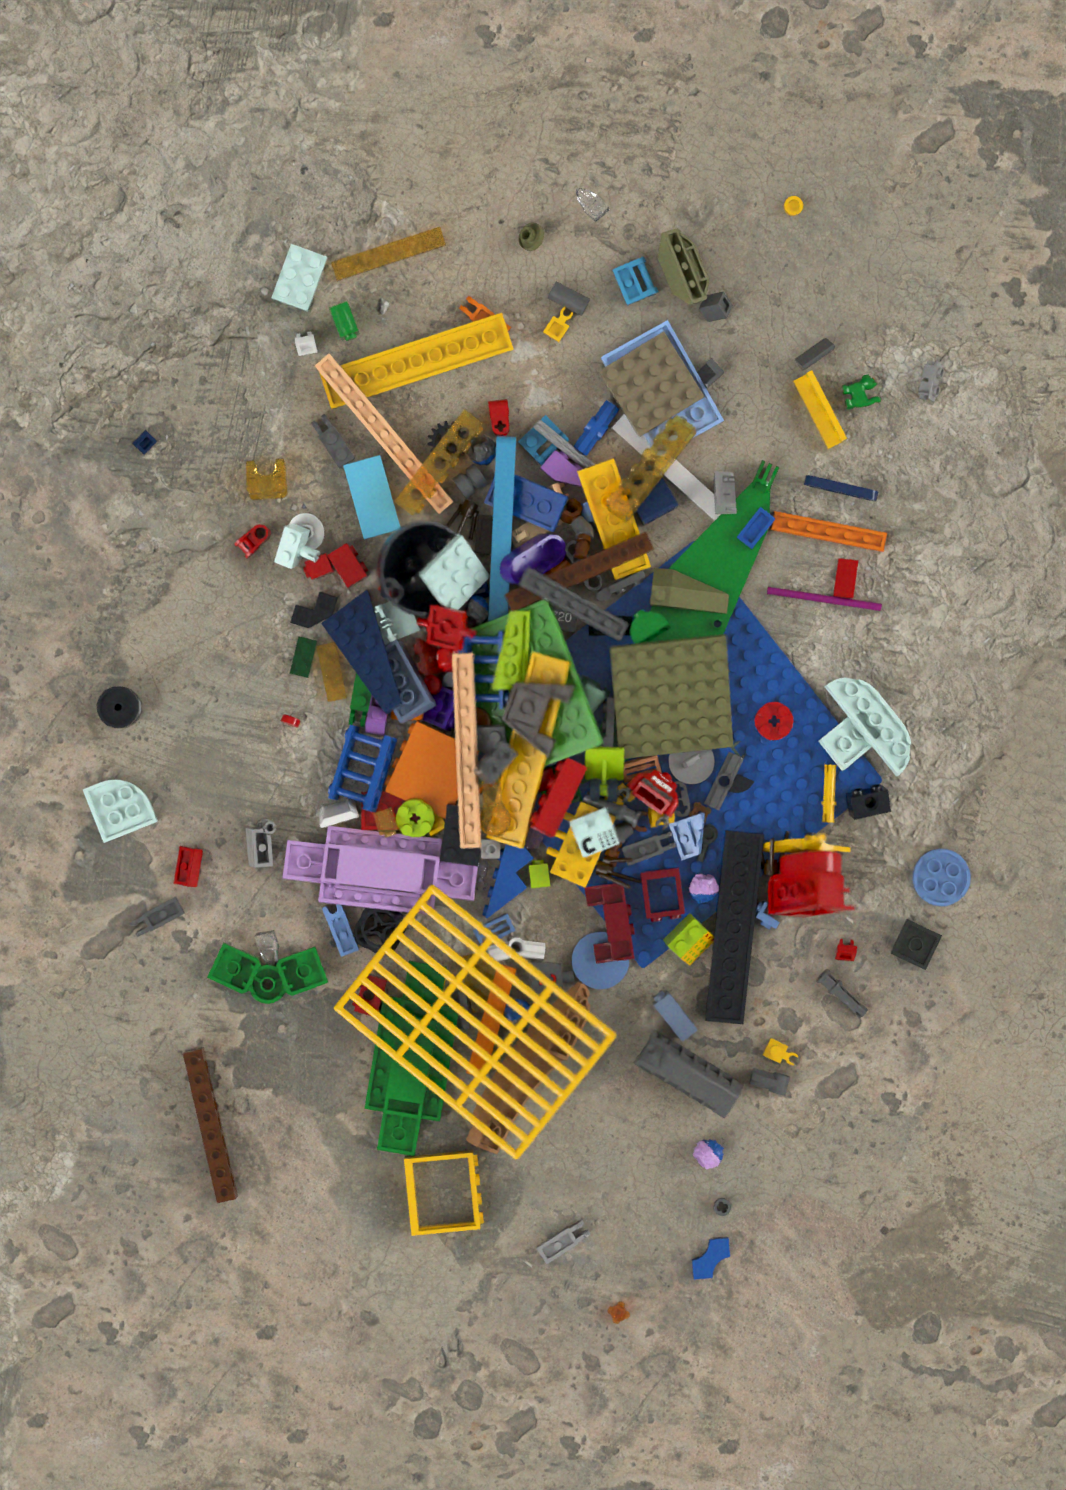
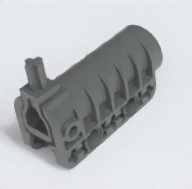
(689, 1073)

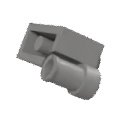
(259, 844)

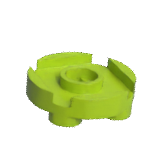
(408, 826)

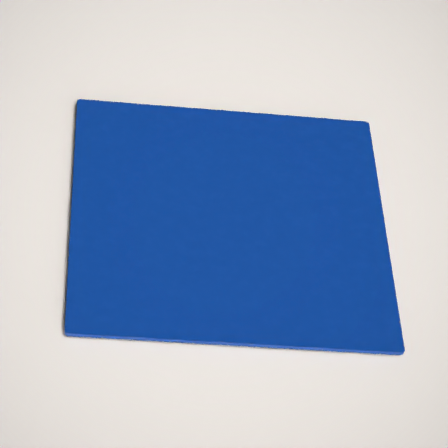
(784, 771)

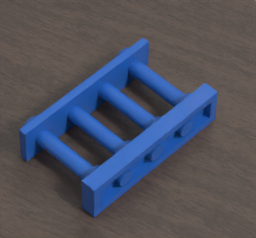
(468, 642)
(376, 781)

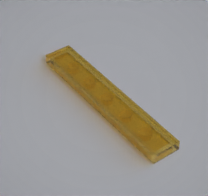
(388, 253)

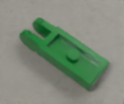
(360, 701)

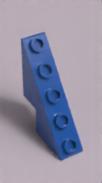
(507, 882)

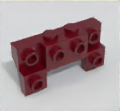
(617, 922)

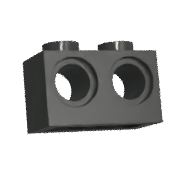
(494, 762)

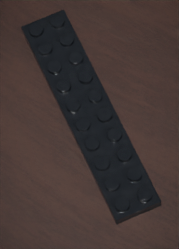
(734, 927)

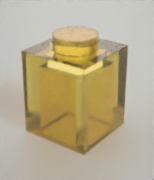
(386, 822)

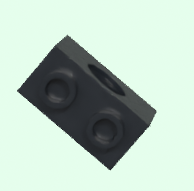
(879, 804)

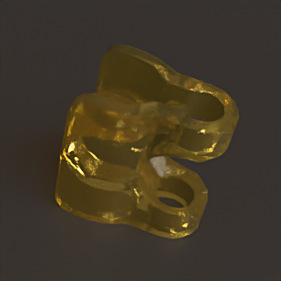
(266, 486)

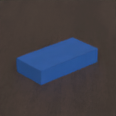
(756, 528)

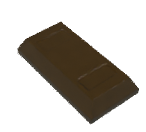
(483, 540)

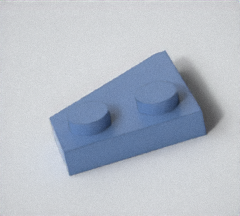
(688, 835)

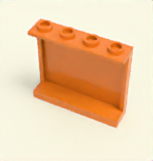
(426, 769)

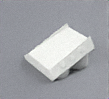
(338, 812)

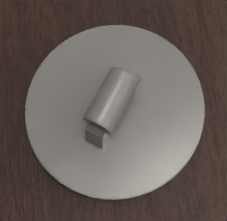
(692, 766)

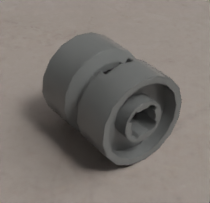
(468, 482)

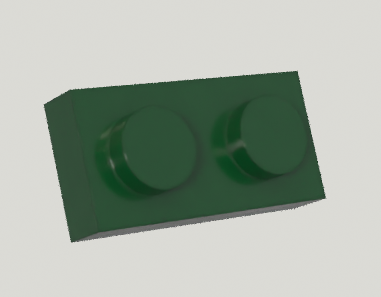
(303, 657)

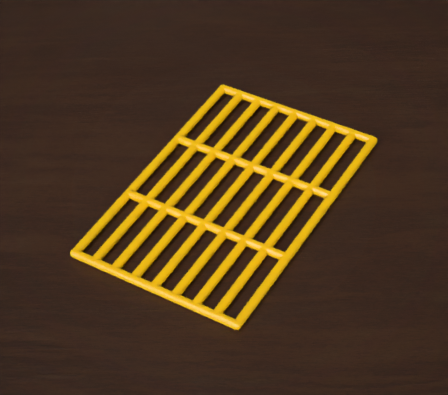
(503, 1046)

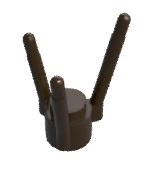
(467, 510)
(771, 866)
(605, 870)

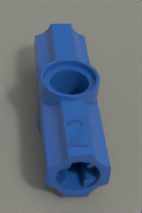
(596, 428)

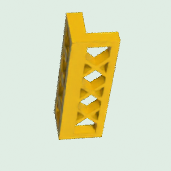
(820, 410)

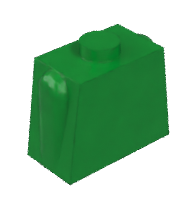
(344, 321)

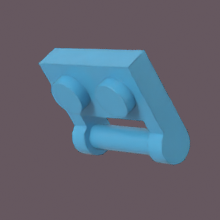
(629, 284)
(534, 440)

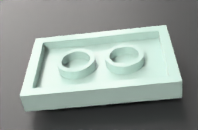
(299, 277)

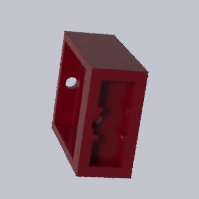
(662, 873)

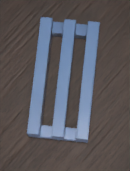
(508, 923)

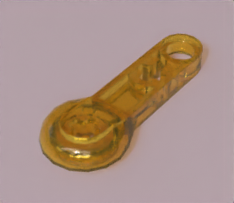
(493, 806)

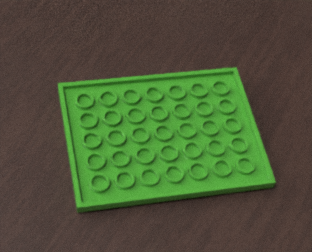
(574, 723)

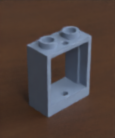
(674, 1015)

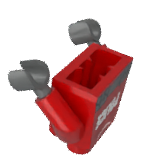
(656, 791)

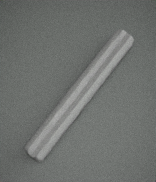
(562, 444)

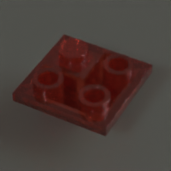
(428, 658)

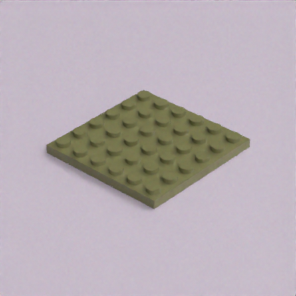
(672, 696)

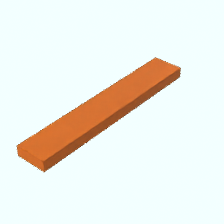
(829, 531)
(488, 1020)

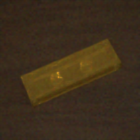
(331, 672)

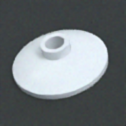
(314, 524)

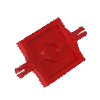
(446, 627)

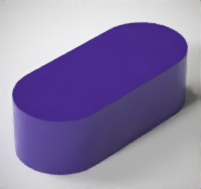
(538, 553)

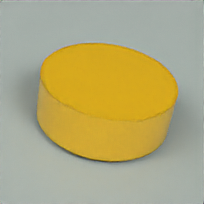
(793, 206)

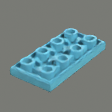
(372, 497)

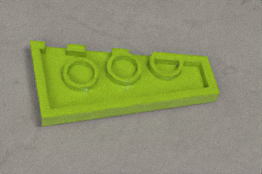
(513, 656)

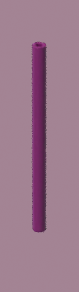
(824, 598)

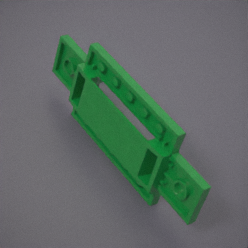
(396, 1089)

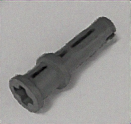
(621, 812)
(835, 987)

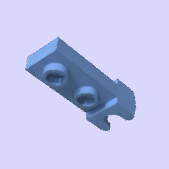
(341, 930)

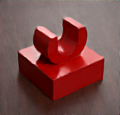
(846, 952)

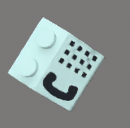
(594, 832)

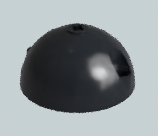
(396, 573)

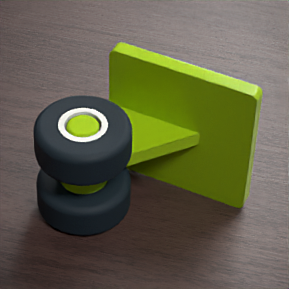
(604, 765)

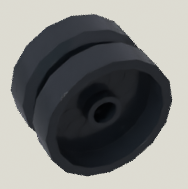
(130, 705)

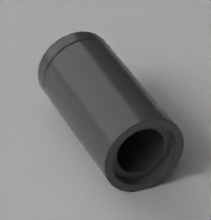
(568, 298)

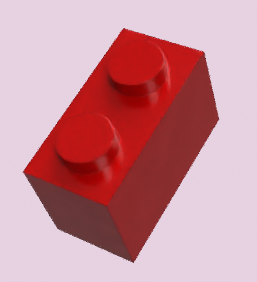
(347, 565)

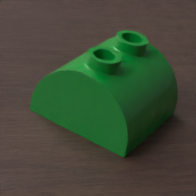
(647, 626)

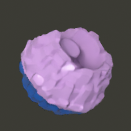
(703, 888)
(708, 1153)

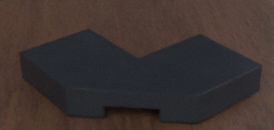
(323, 610)

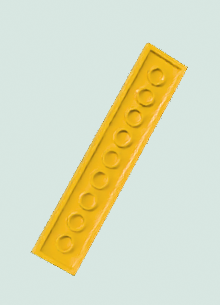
(425, 357)
(523, 775)

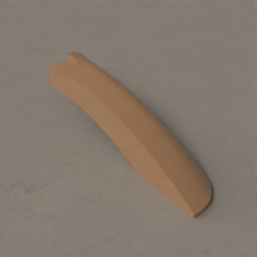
(579, 993)

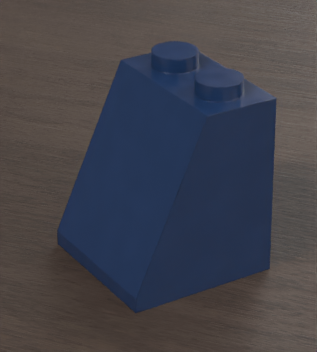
(657, 503)

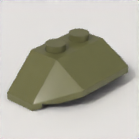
(683, 267)

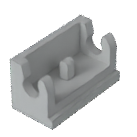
(724, 493)

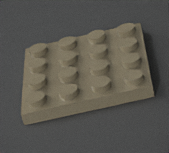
(651, 384)

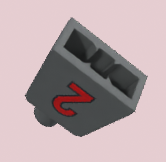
(553, 972)

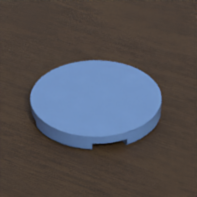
(941, 877)
(596, 975)

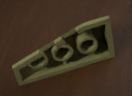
(680, 591)

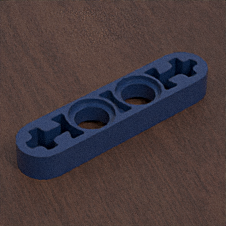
(841, 488)

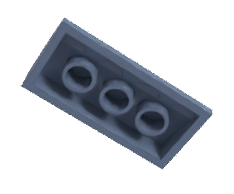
(411, 686)

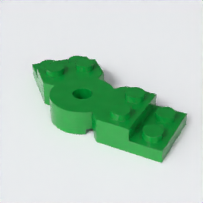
(246, 973)

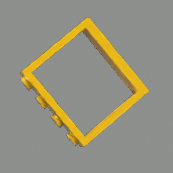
(412, 1200)

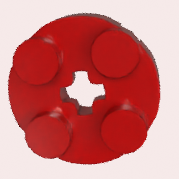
(765, 728)

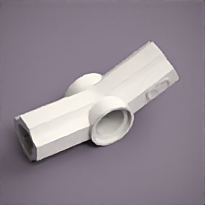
(528, 950)

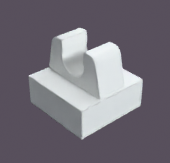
(305, 344)

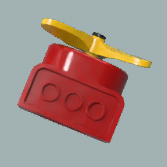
(808, 878)

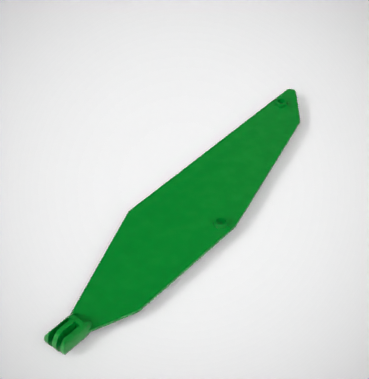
(718, 561)

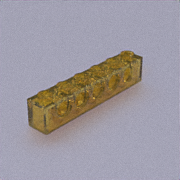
(405, 498)
(626, 508)

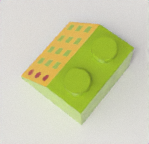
(689, 939)

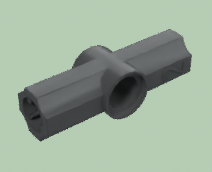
(717, 792)

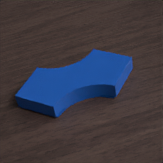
(704, 1265)

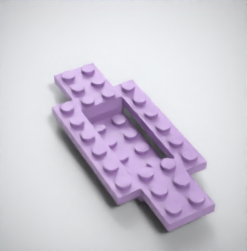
(377, 862)

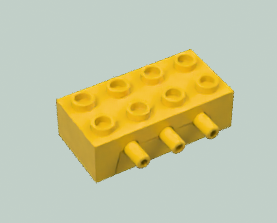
(569, 859)

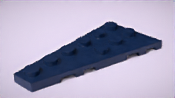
(362, 644)

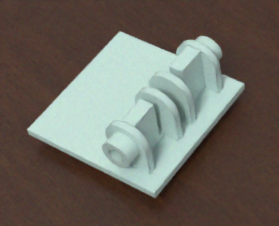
(394, 622)

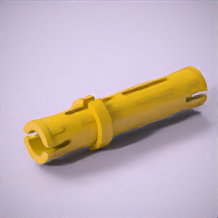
(829, 793)

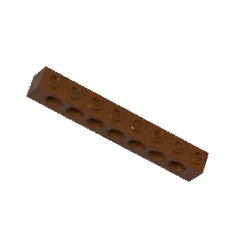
(585, 569)
(210, 1125)

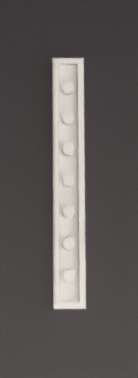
(676, 473)

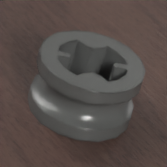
(724, 1201)

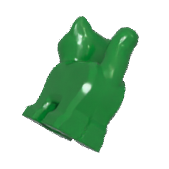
(857, 391)

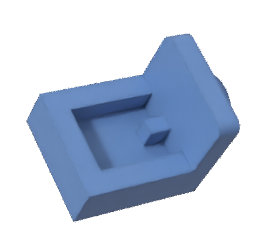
(766, 920)

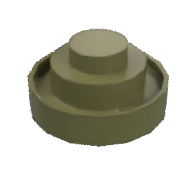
(531, 236)

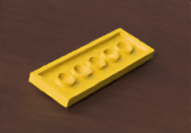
(598, 483)

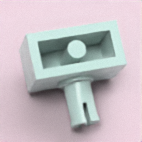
(293, 547)

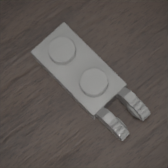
(561, 1242)

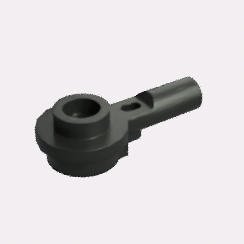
(709, 835)

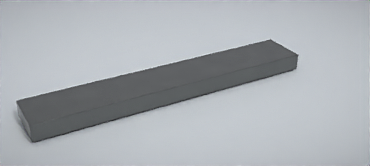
(573, 604)

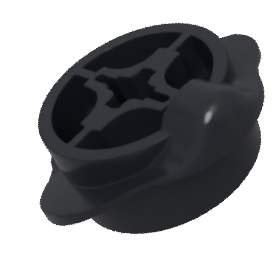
(360, 934)

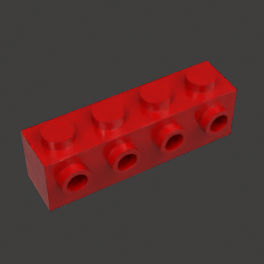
(558, 796)

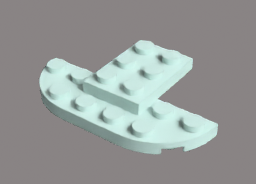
(867, 726)

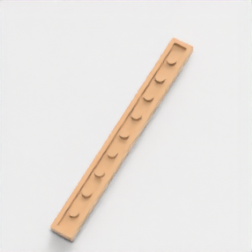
(379, 427)
(466, 750)

